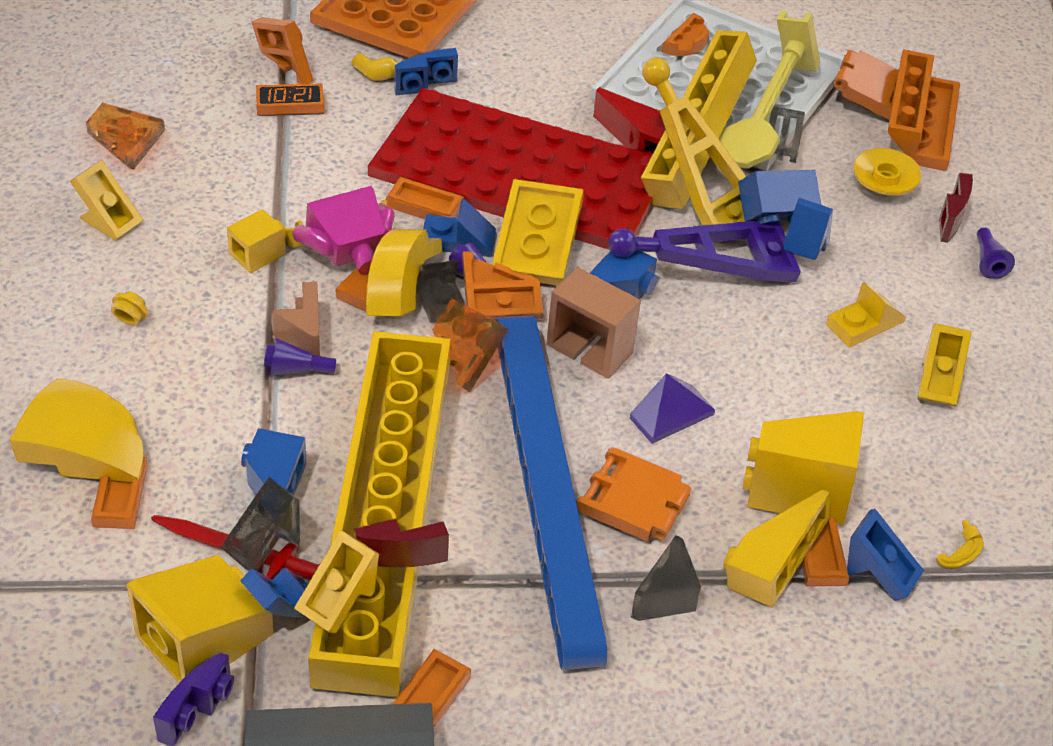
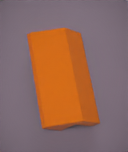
(923, 111)

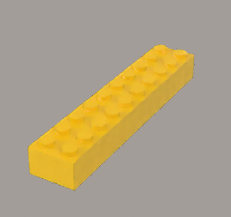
(385, 480)

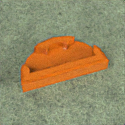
(687, 38)

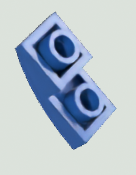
(426, 69)

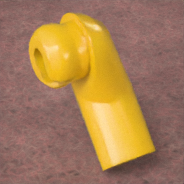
(375, 69)

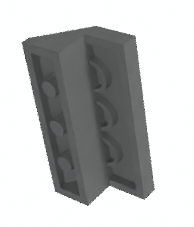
(342, 726)

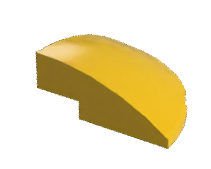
(80, 433)

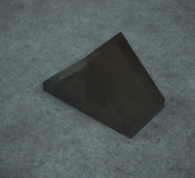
(669, 586)

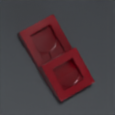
(955, 207)
(407, 548)

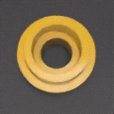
(129, 308)

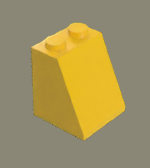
(801, 459)
(196, 614)

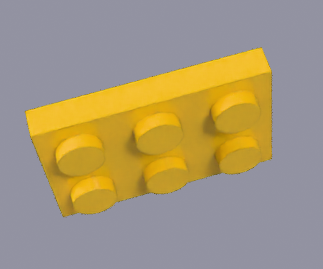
(539, 230)

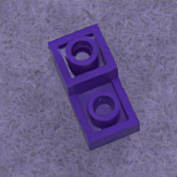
(196, 692)

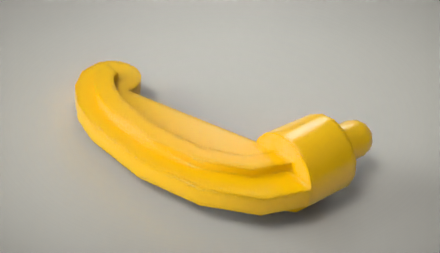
(967, 552)

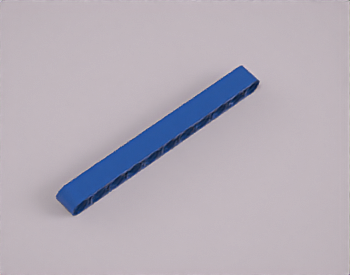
(551, 498)

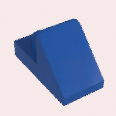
(467, 228)
(809, 229)
(882, 552)

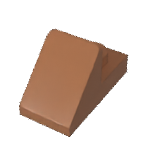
(300, 324)

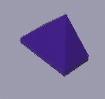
(670, 408)

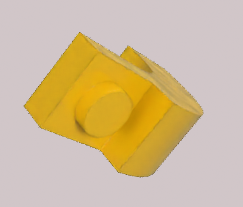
(396, 270)

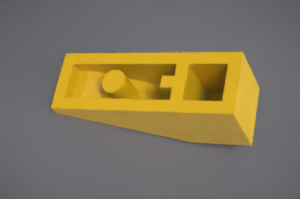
(775, 549)

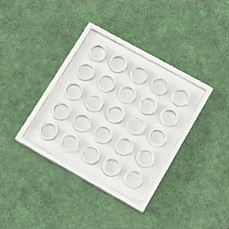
(801, 92)

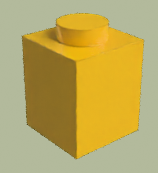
(256, 240)

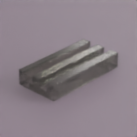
(781, 149)

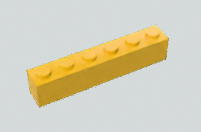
(714, 95)

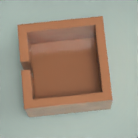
(591, 307)

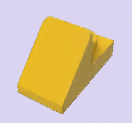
(107, 202)
(864, 318)
(944, 364)
(342, 575)

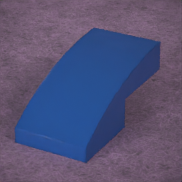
(276, 595)

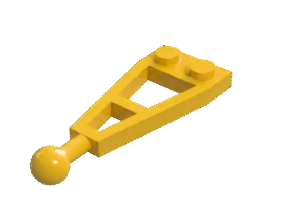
(726, 207)

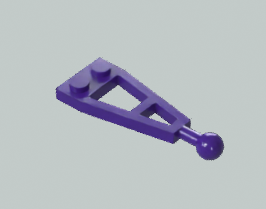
(765, 241)

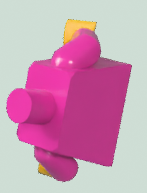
(344, 227)

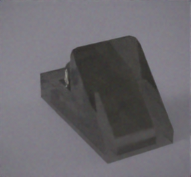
(437, 286)
(269, 517)

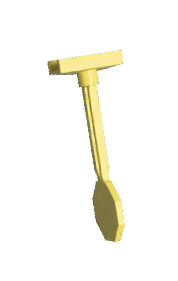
(754, 138)

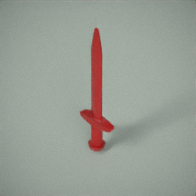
(276, 559)

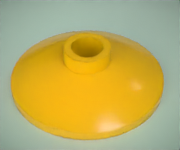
(887, 171)

